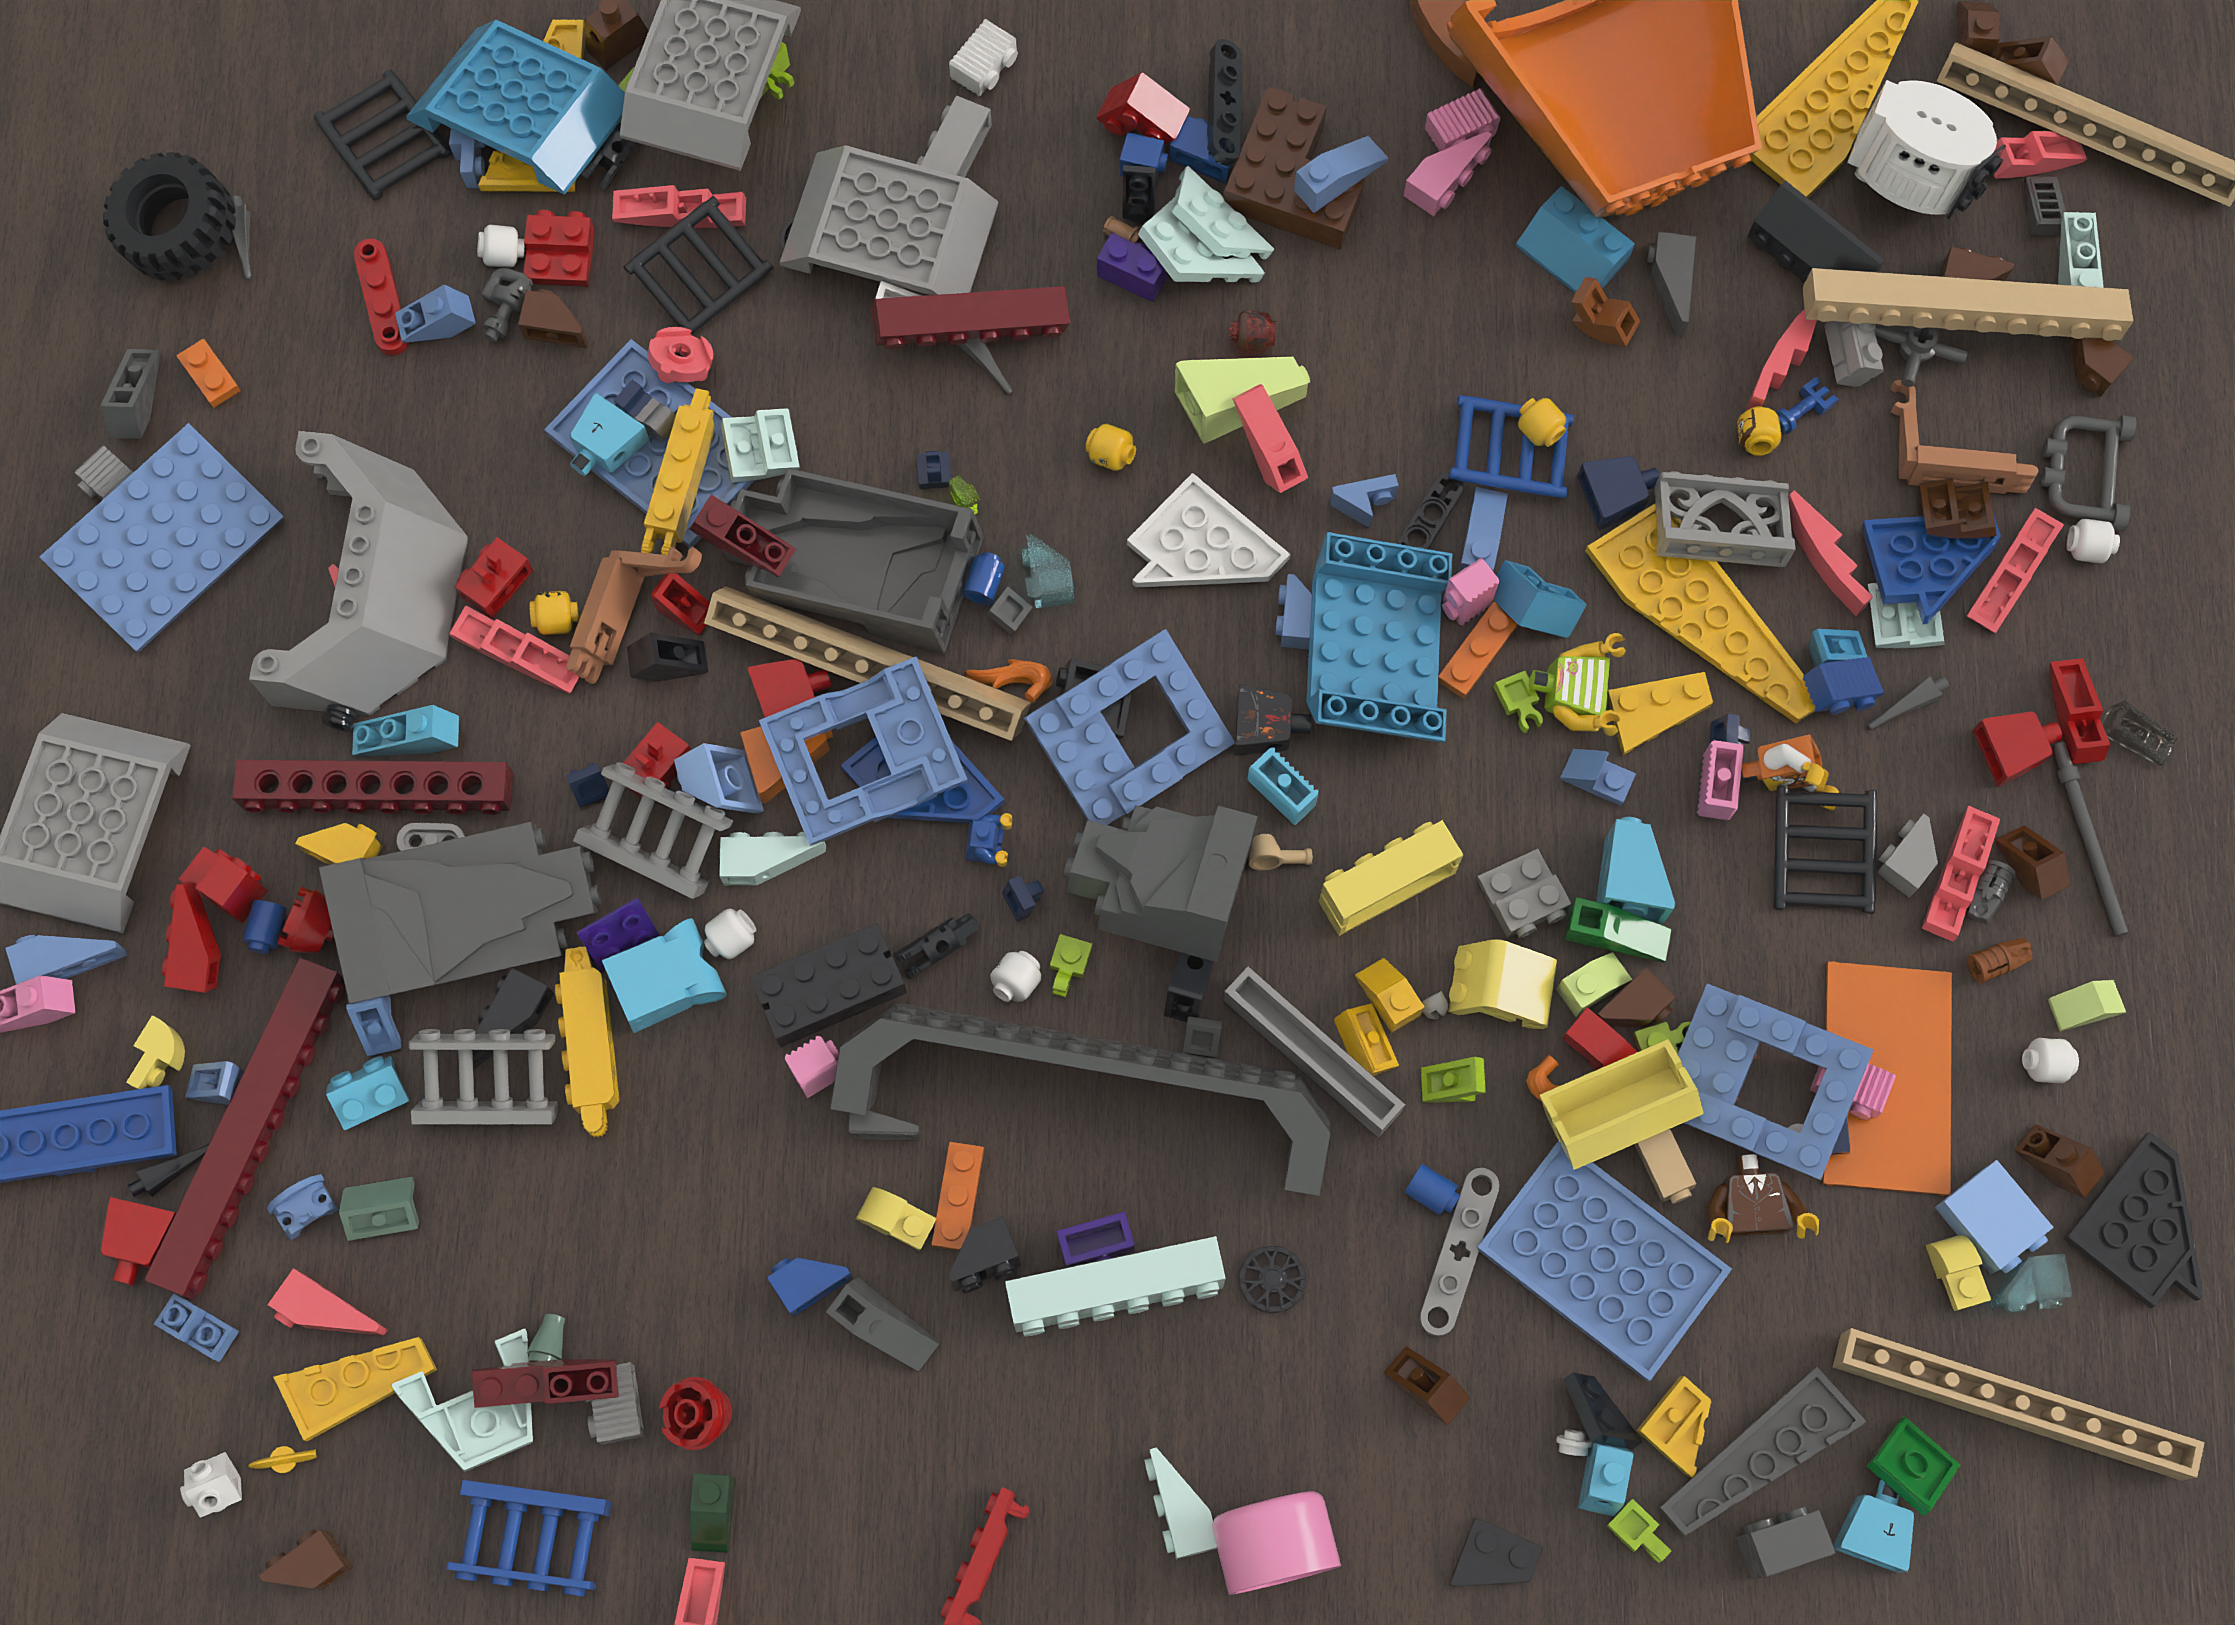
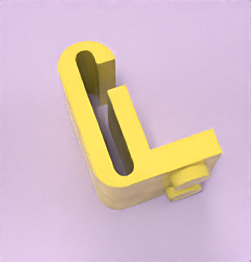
(1503, 982)

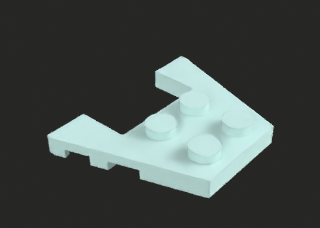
(1187, 256)
(471, 1433)

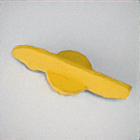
(283, 1459)

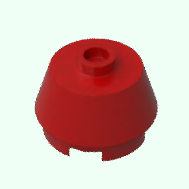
(307, 923)
(695, 1413)

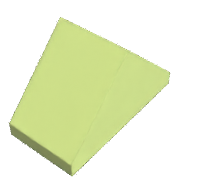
(2086, 1004)

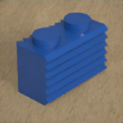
(1843, 685)

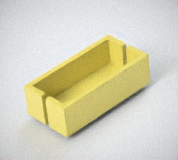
(1390, 876)
(1621, 1104)

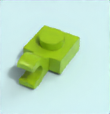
(1069, 960)
(1636, 1528)

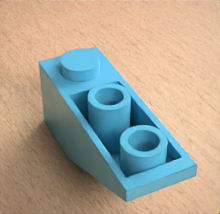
(407, 732)

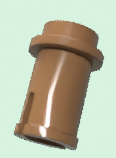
(1121, 229)

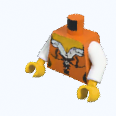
(1790, 764)

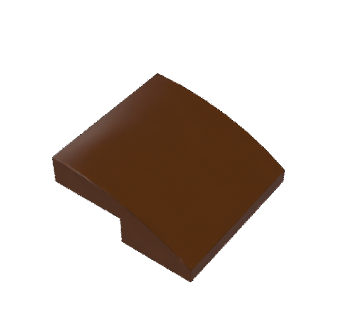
(1957, 510)

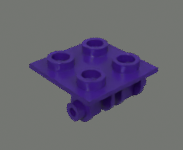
(618, 932)

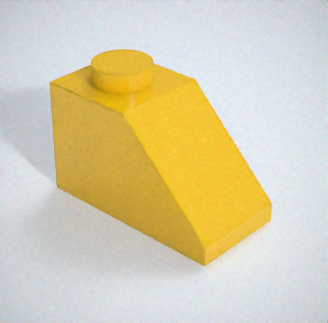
(340, 844)
(1390, 994)

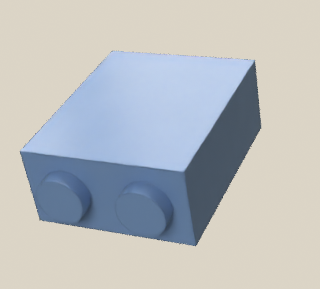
(1995, 1218)

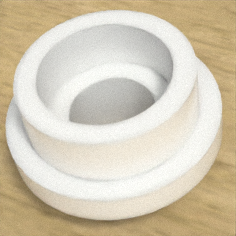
(1574, 1443)

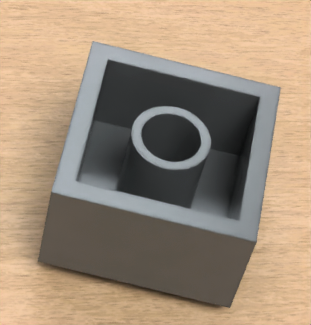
(1784, 1545)

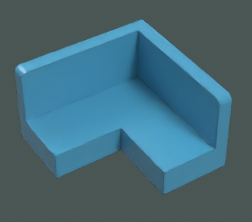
(1535, 602)

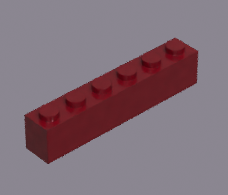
(970, 316)

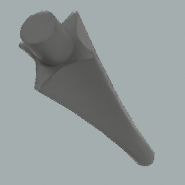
(242, 235)
(981, 354)
(1922, 695)

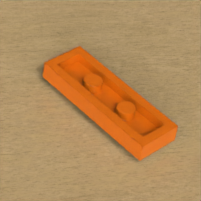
(1477, 651)
(957, 1195)

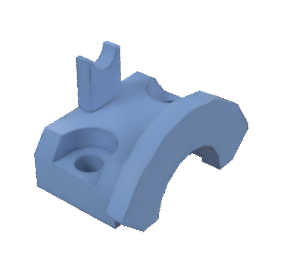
(302, 1205)

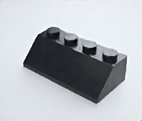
(1807, 237)

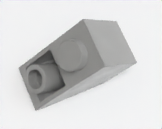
(1911, 859)

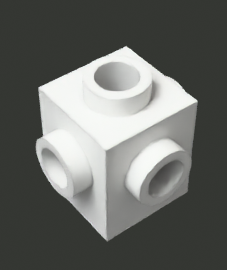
(211, 1485)

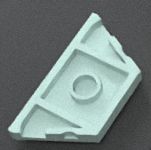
(1214, 220)

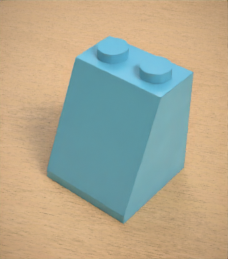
(1634, 873)

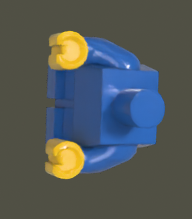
(986, 838)

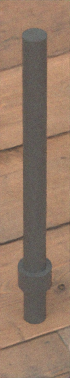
(2069, 777)

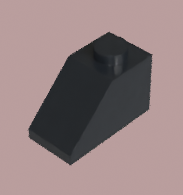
(666, 657)

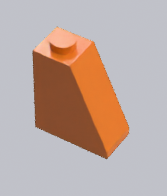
(763, 765)

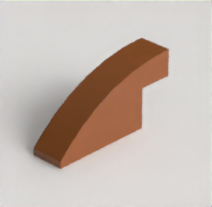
(1432, 22)

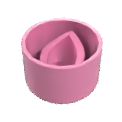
(1275, 1541)

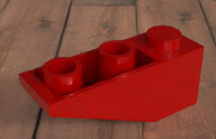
(192, 950)

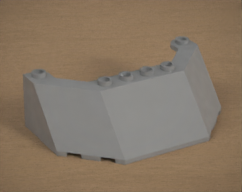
(390, 591)

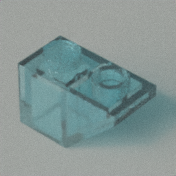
(1050, 574)
(2035, 1281)

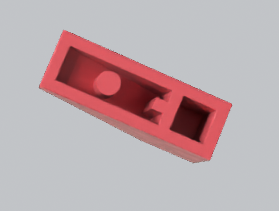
(315, 1307)

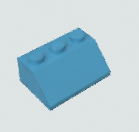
(1574, 242)

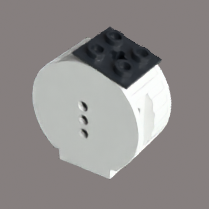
(1926, 148)

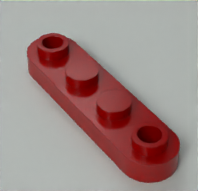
(379, 295)

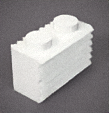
(983, 58)

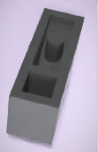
(1672, 275)
(131, 394)

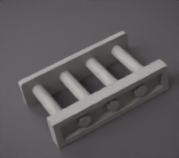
(628, 851)
(467, 1107)

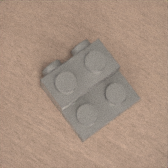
(1524, 894)

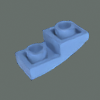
(196, 1327)

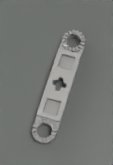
(1452, 1276)

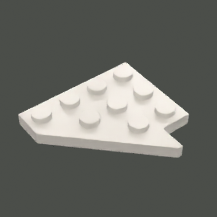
(1203, 541)

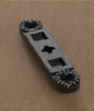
(1224, 102)

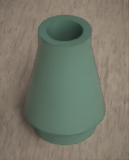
(548, 1340)

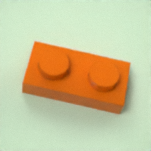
(208, 373)

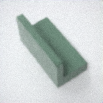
(378, 1208)

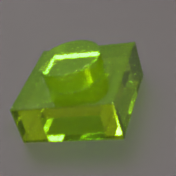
(963, 494)

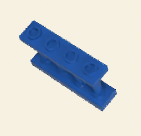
(517, 1501)

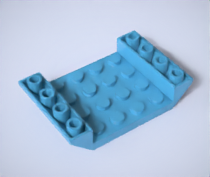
(525, 102)
(1377, 637)

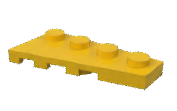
(341, 1389)

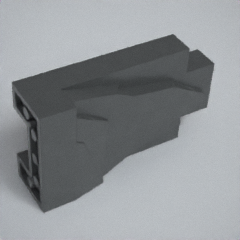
(866, 556)
(454, 909)

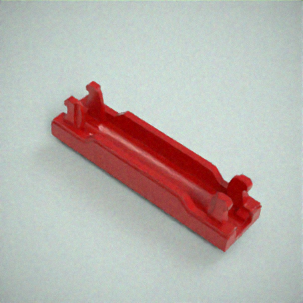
(987, 1546)

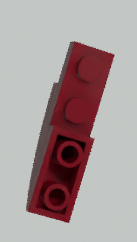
(545, 1382)

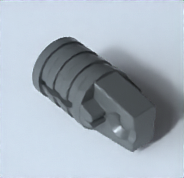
(1989, 898)

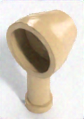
(1267, 855)

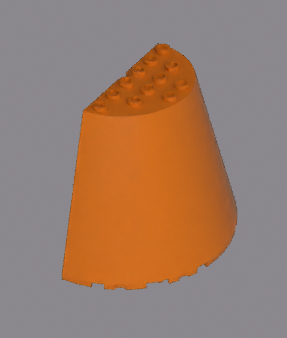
(1621, 91)

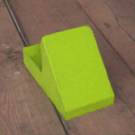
(1453, 1081)

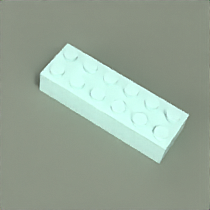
(1116, 1285)

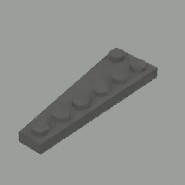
(1784, 1436)

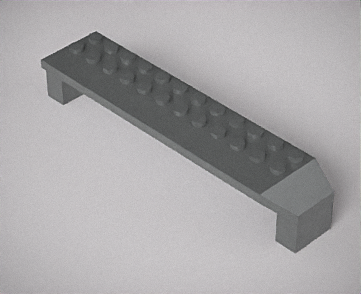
(1282, 1091)

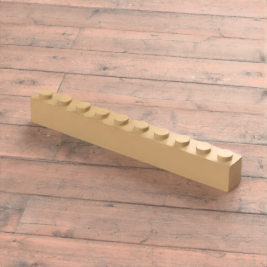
(2090, 123)
(1967, 304)
(861, 659)
(2019, 1405)

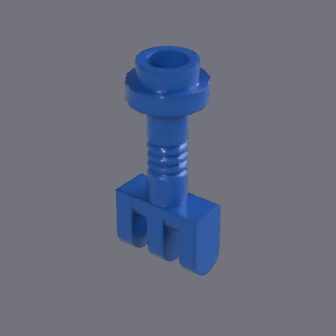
(1811, 400)

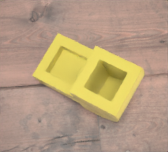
(161, 1049)
(896, 1218)
(1958, 1266)

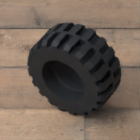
(145, 192)

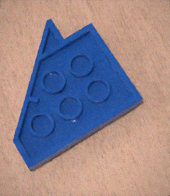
(1921, 565)
(957, 805)

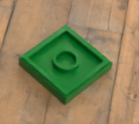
(1913, 1465)

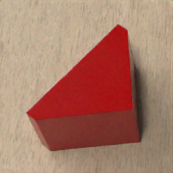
(680, 603)

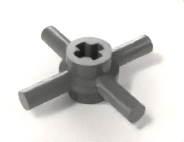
(1918, 346)

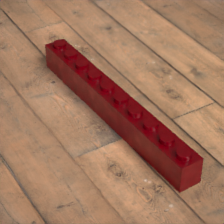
(246, 1129)

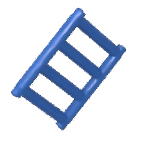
(1491, 476)

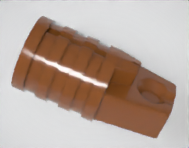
(1999, 959)

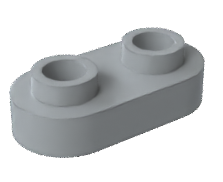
(428, 832)

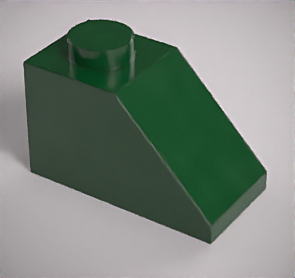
(711, 1512)

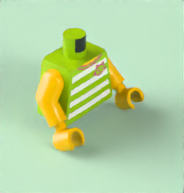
(1579, 686)

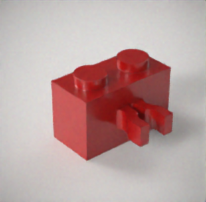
(493, 578)
(656, 755)

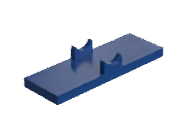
(87, 1133)

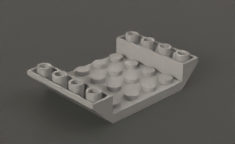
(704, 76)
(890, 222)
(83, 819)

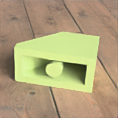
(1593, 983)

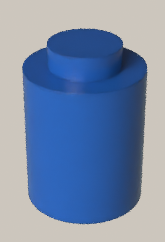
(983, 578)
(264, 926)
(1432, 1190)

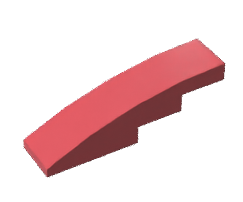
(667, 206)
(1789, 349)
(1819, 543)
(2014, 570)
(514, 649)
(1961, 873)

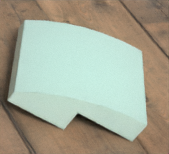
(759, 445)
(1901, 624)

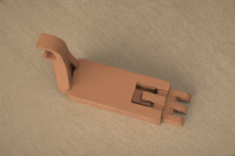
(1966, 467)
(612, 603)

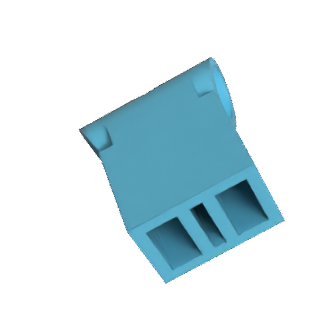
(663, 976)

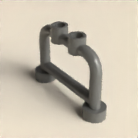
(2054, 477)

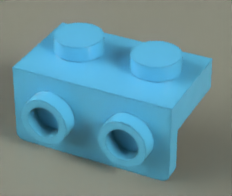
(366, 1092)

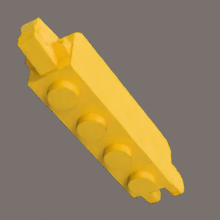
(680, 474)
(588, 1041)

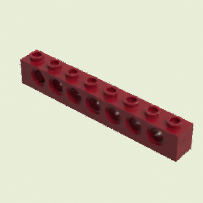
(255, 776)

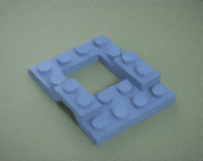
(908, 734)
(1090, 754)
(1719, 1056)

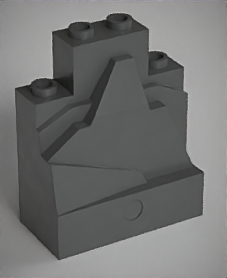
(1164, 875)

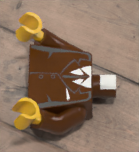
(1756, 1205)

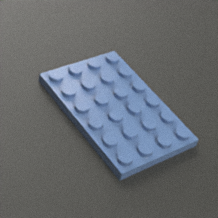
(639, 473)
(162, 537)
(1604, 1261)

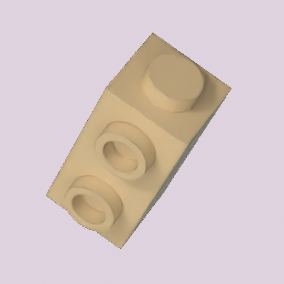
(1666, 1167)

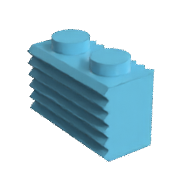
(1282, 786)

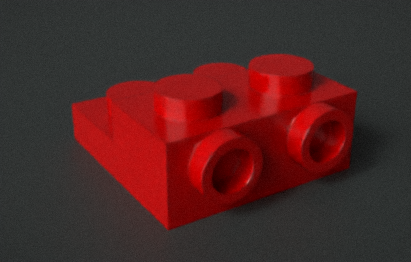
(558, 248)

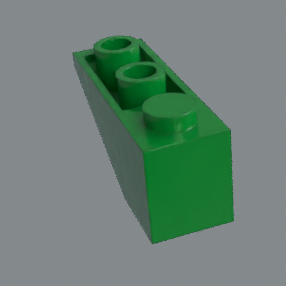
(1616, 930)

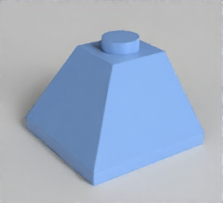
(719, 778)

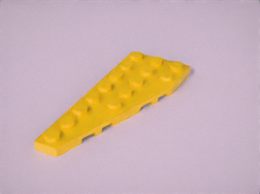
(1819, 114)
(1702, 611)

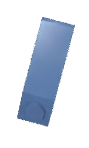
(1337, 171)
(1484, 528)
(59, 956)

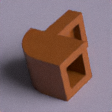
(1603, 318)

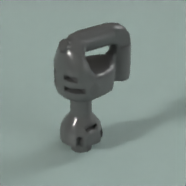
(508, 297)

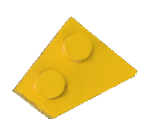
(1677, 1424)

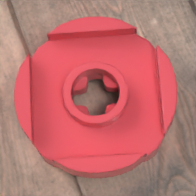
(670, 367)

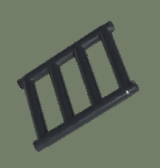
(359, 165)
(686, 228)
(1867, 834)

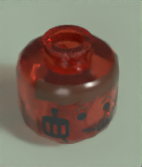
(1253, 332)

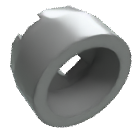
(1435, 1005)

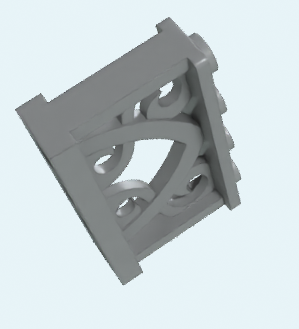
(1738, 494)

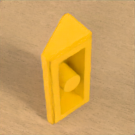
(1366, 1039)

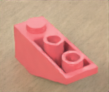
(1269, 440)

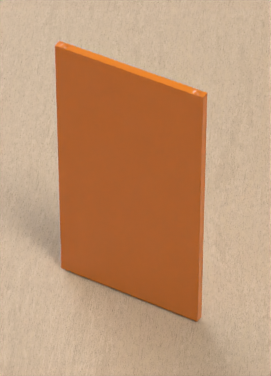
(1909, 1027)

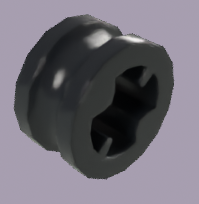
(339, 718)

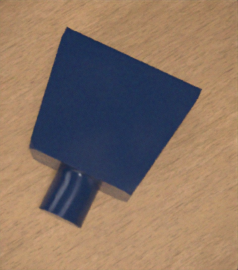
(1615, 488)

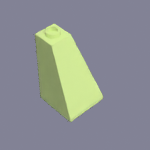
(1209, 385)

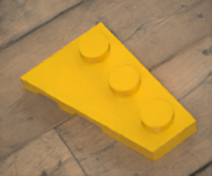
(1657, 706)

